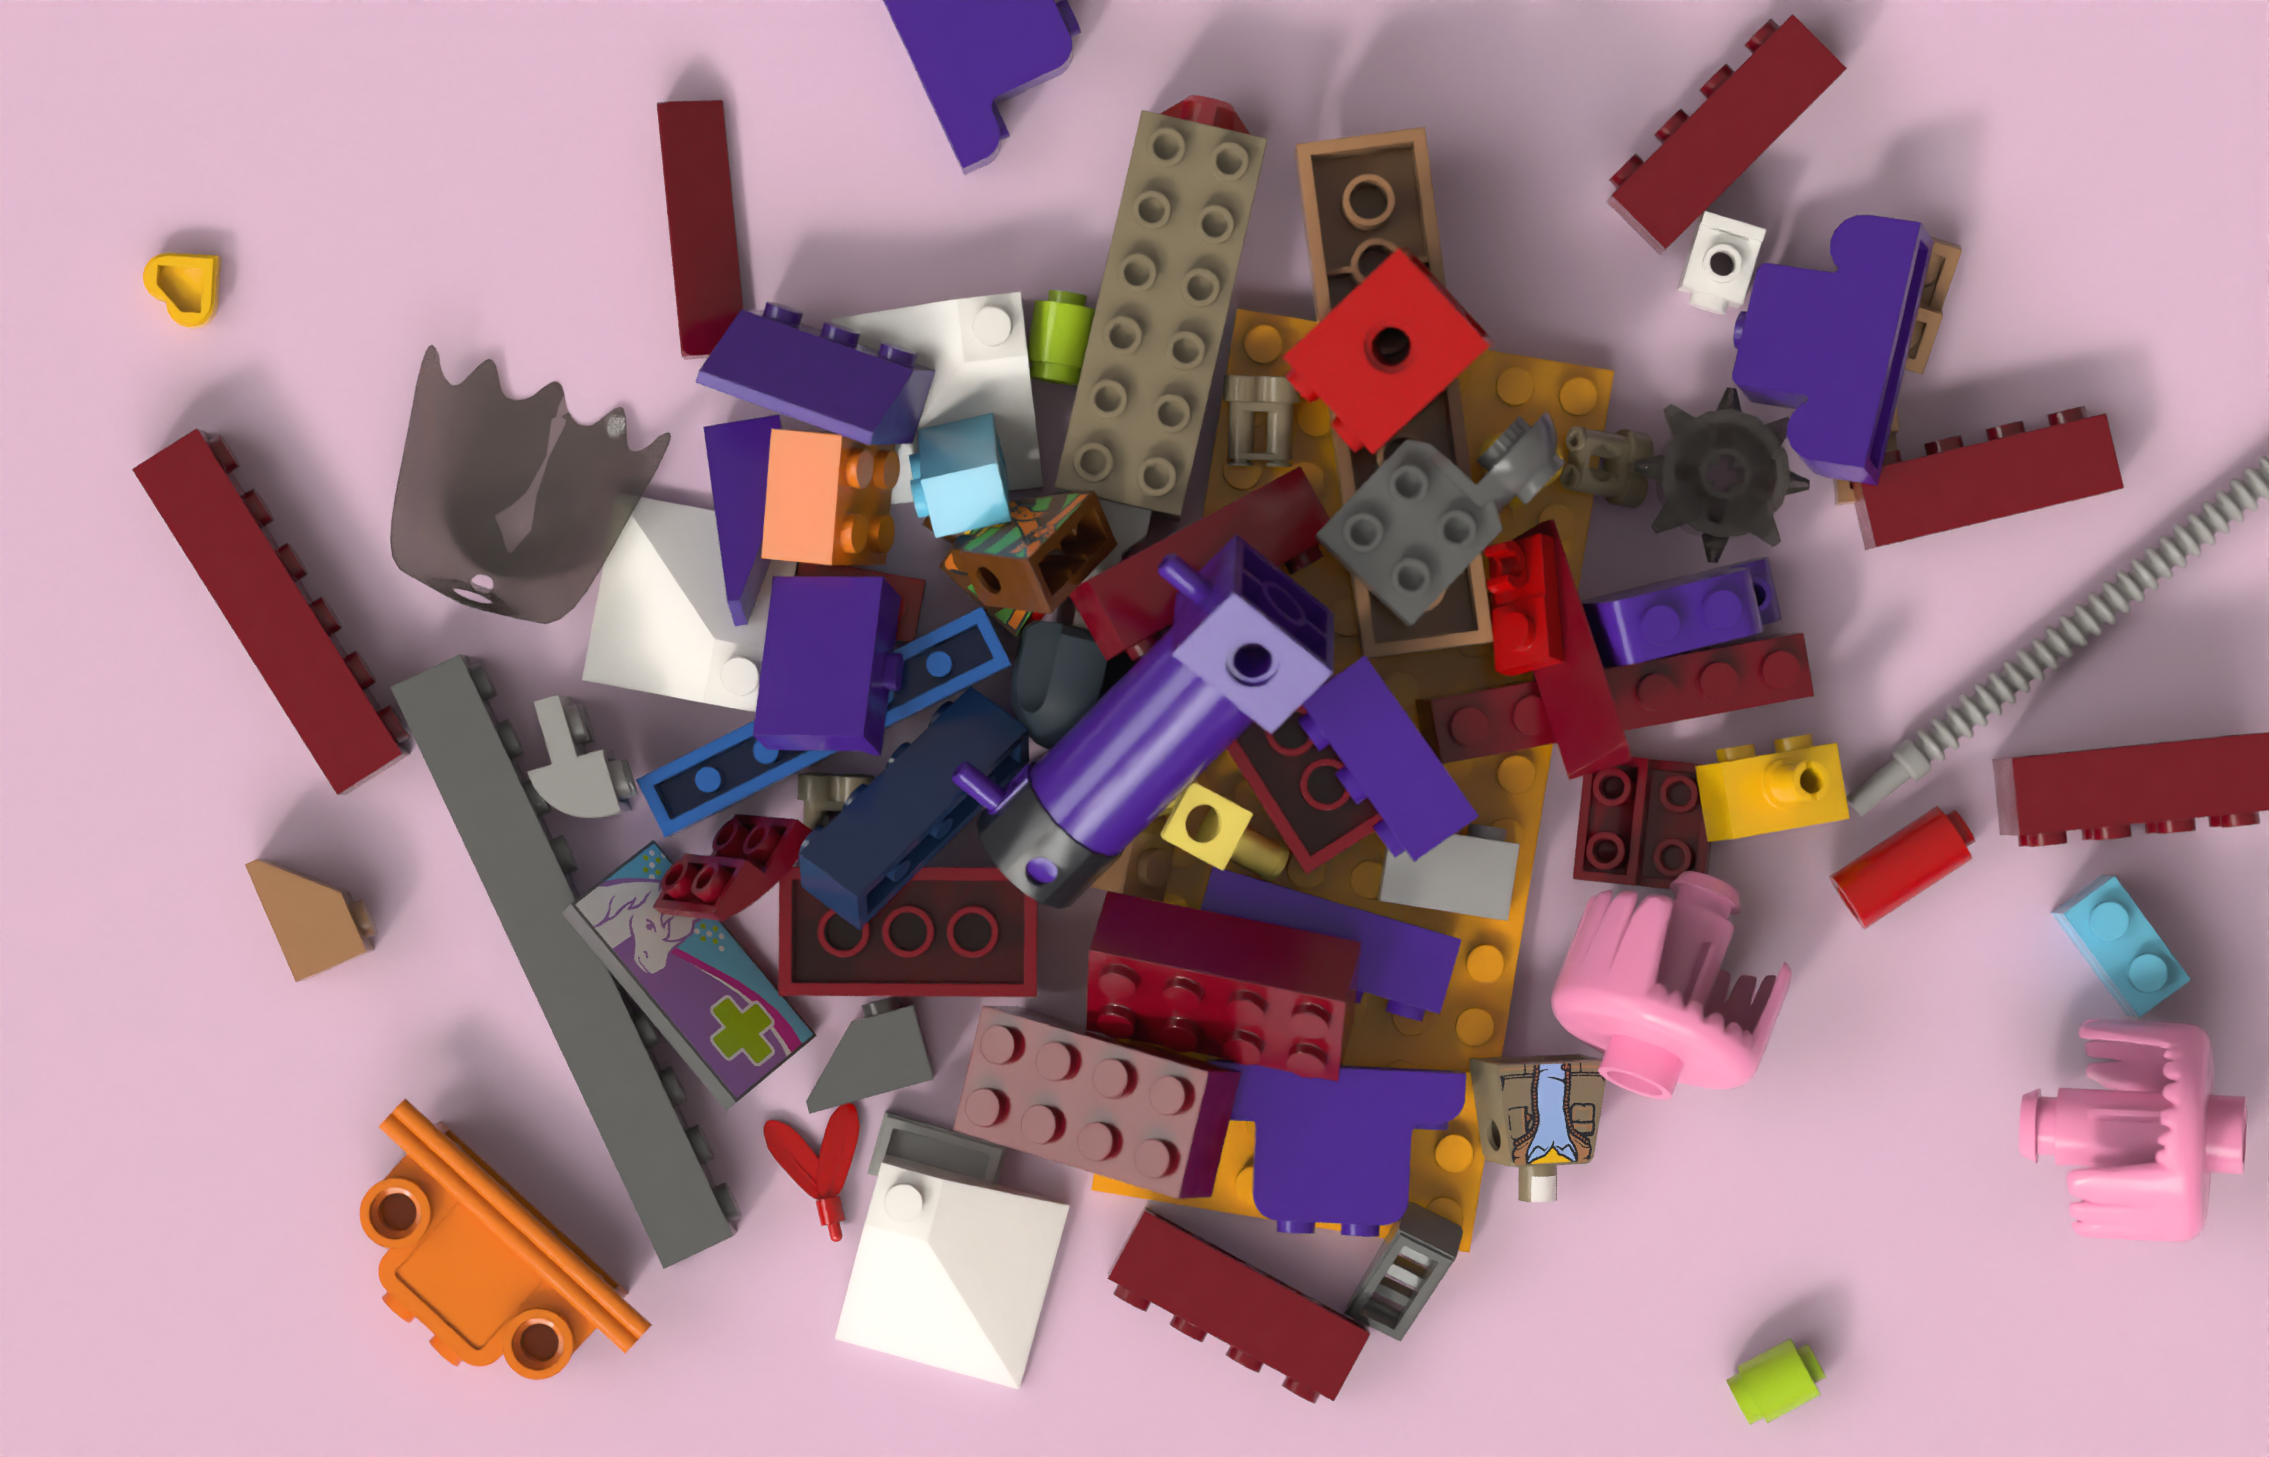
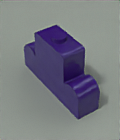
(1837, 343)

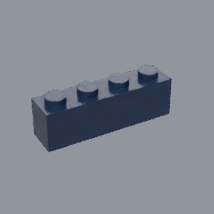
(910, 808)

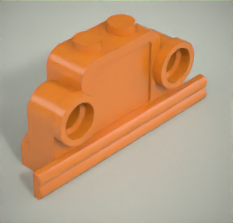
(484, 1259)

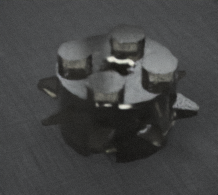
(1743, 506)

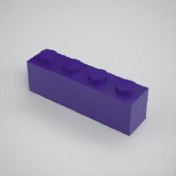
(1396, 958)

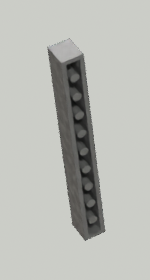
(581, 999)

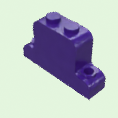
(979, 56)
(1683, 612)
(1342, 1145)

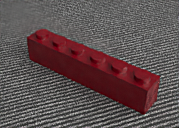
(272, 611)
(1645, 695)

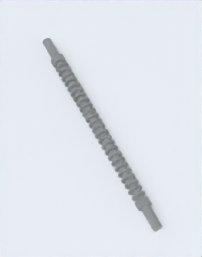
(1914, 758)

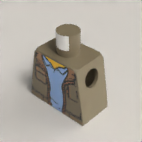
(1538, 1115)

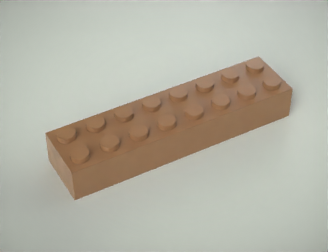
(1359, 207)

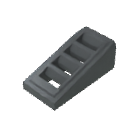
(1422, 1238)

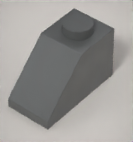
(874, 1056)

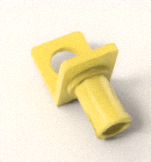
(1224, 835)

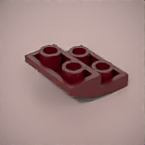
(1641, 824)
(745, 864)

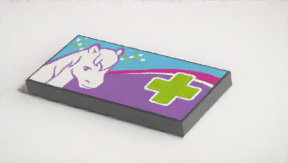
(689, 979)

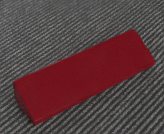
(700, 222)
(1577, 689)

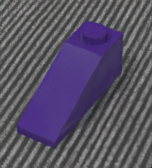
(738, 478)

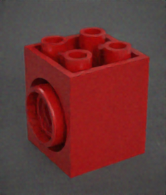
(1348, 371)

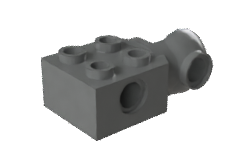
(1427, 521)

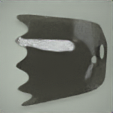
(491, 463)

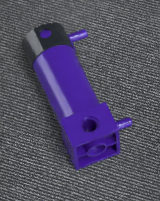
(1238, 653)

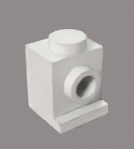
(1713, 236)

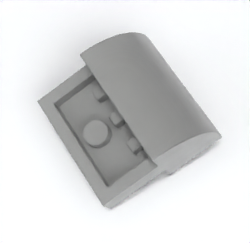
(578, 780)

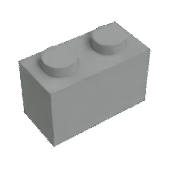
(1457, 876)

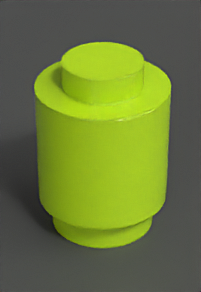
(1059, 337)
(1776, 1381)

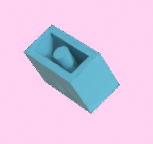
(960, 476)
(2120, 946)

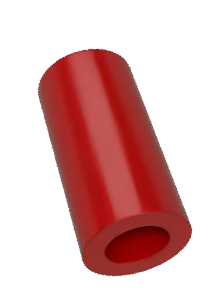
(1903, 865)

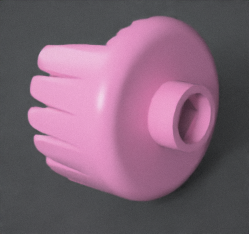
(1655, 992)
(2146, 1138)

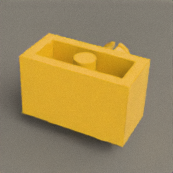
(1772, 790)

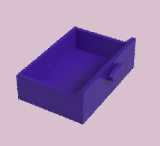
(828, 664)

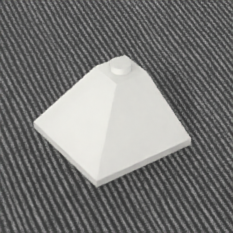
(978, 369)
(667, 616)
(951, 1271)

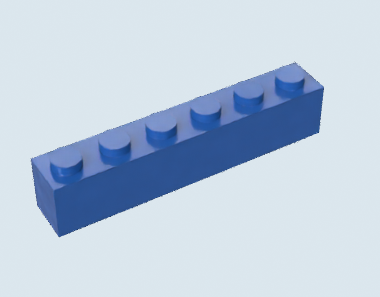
(741, 766)

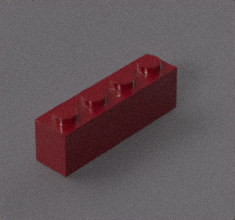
(1725, 134)
(1988, 479)
(1133, 603)
(1238, 1305)

